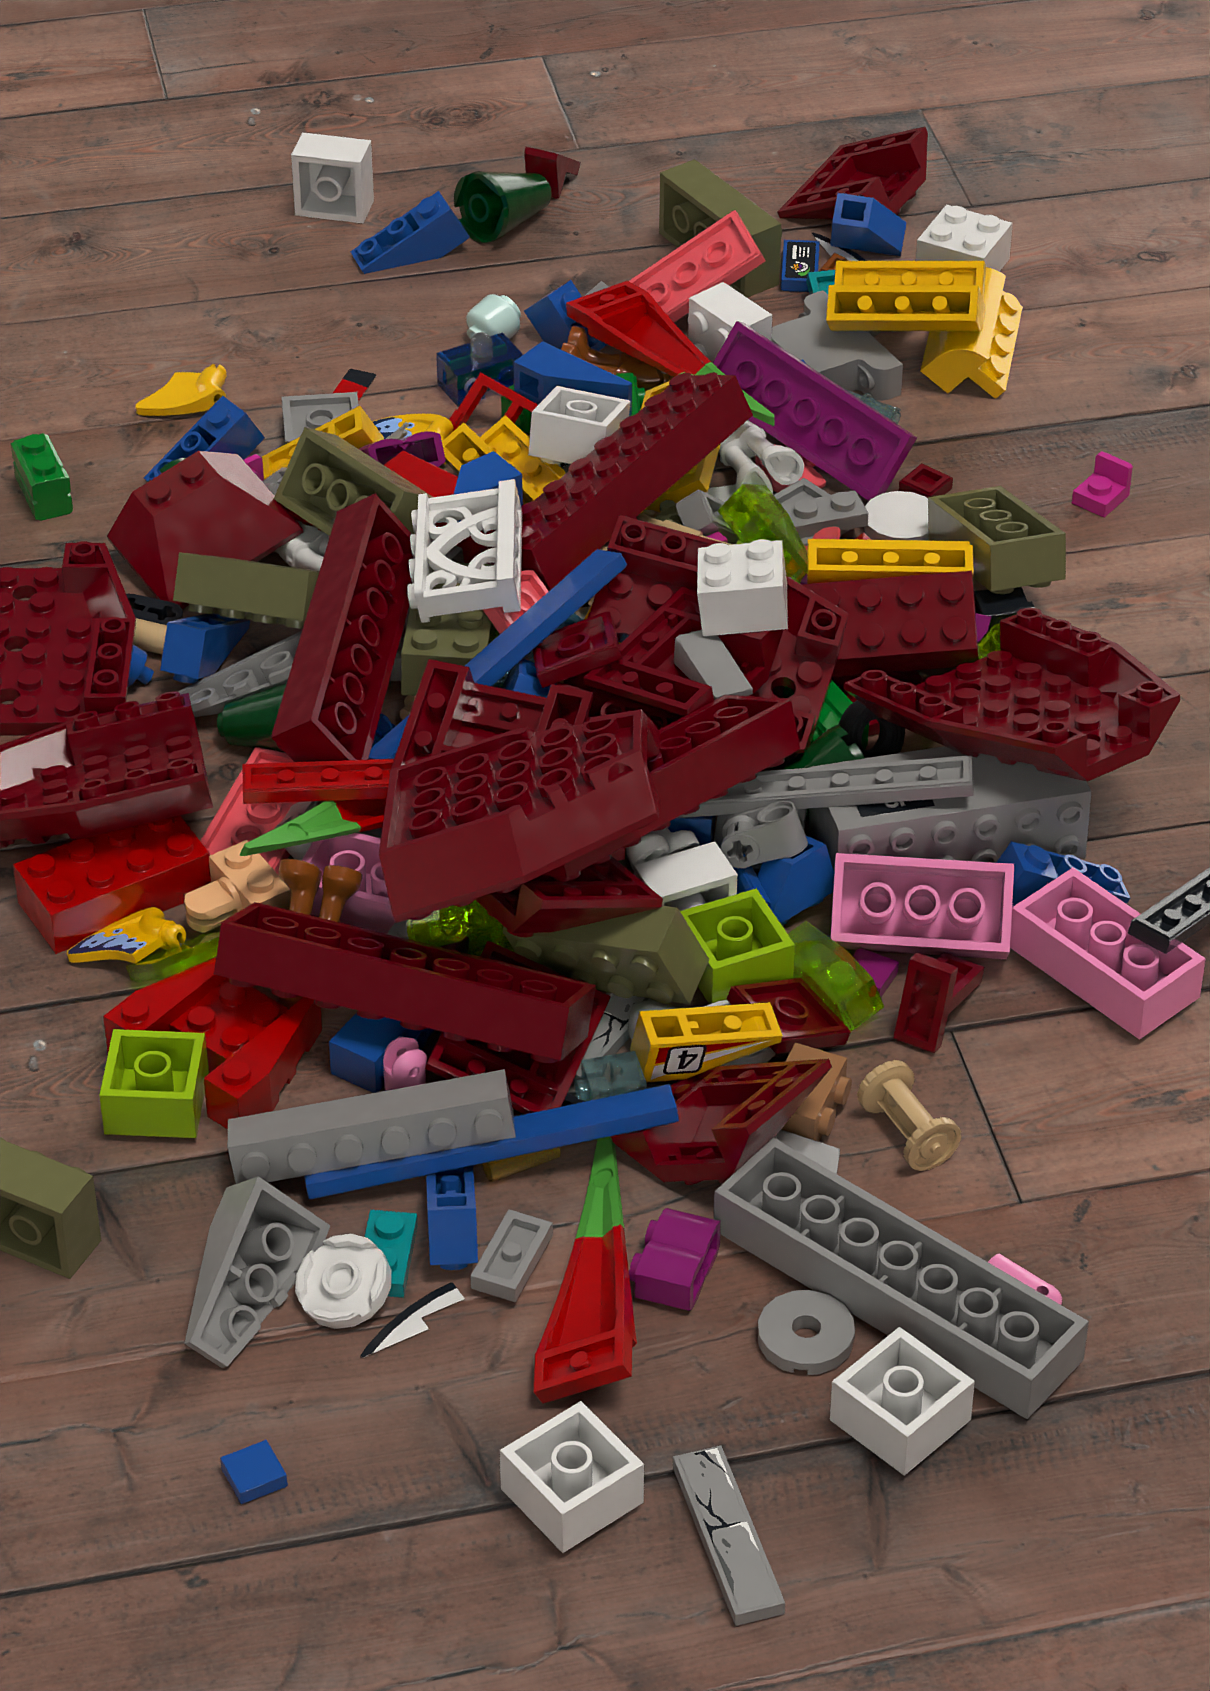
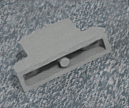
(845, 357)

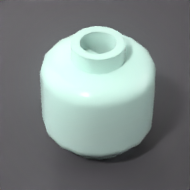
(493, 316)

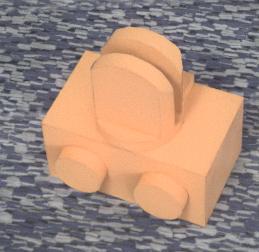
(234, 886)

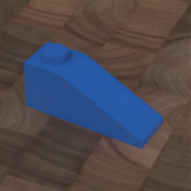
(200, 645)
(452, 1218)

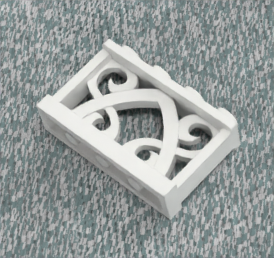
(479, 588)

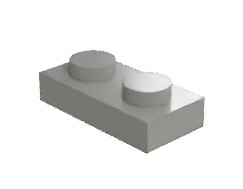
(836, 510)
(511, 1255)

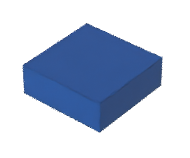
(253, 1471)

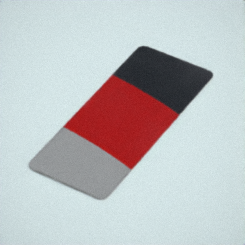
(355, 381)

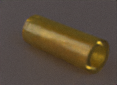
(506, 1167)

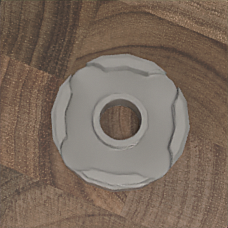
(811, 1311)

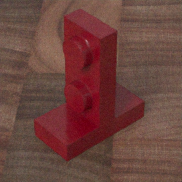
(930, 995)

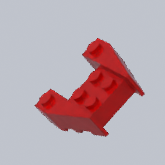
(247, 1034)

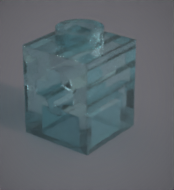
(609, 1076)

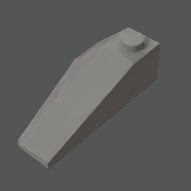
(247, 677)
(248, 1266)

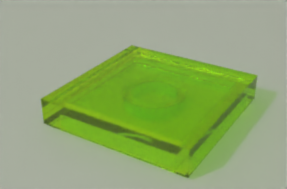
(175, 959)

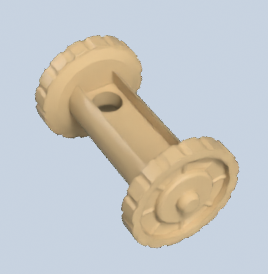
(928, 1139)

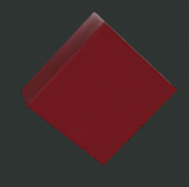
(926, 482)

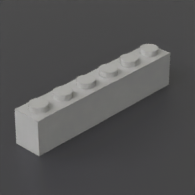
(371, 1128)

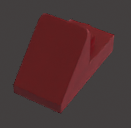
(551, 166)

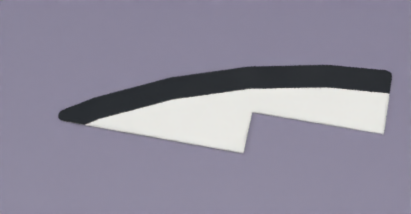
(845, 252)
(410, 1320)

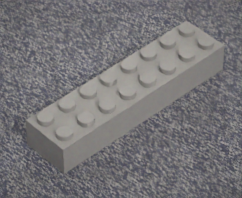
(901, 1275)

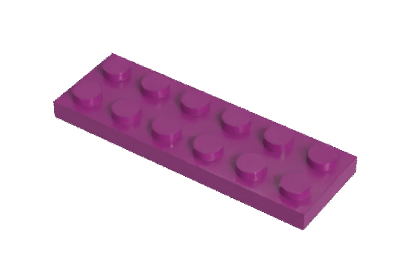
(816, 414)

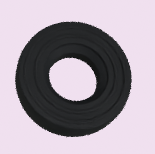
(854, 722)

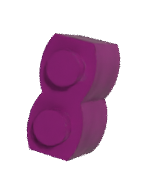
(422, 445)
(675, 1258)

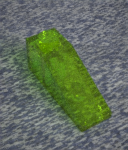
(757, 515)
(834, 976)

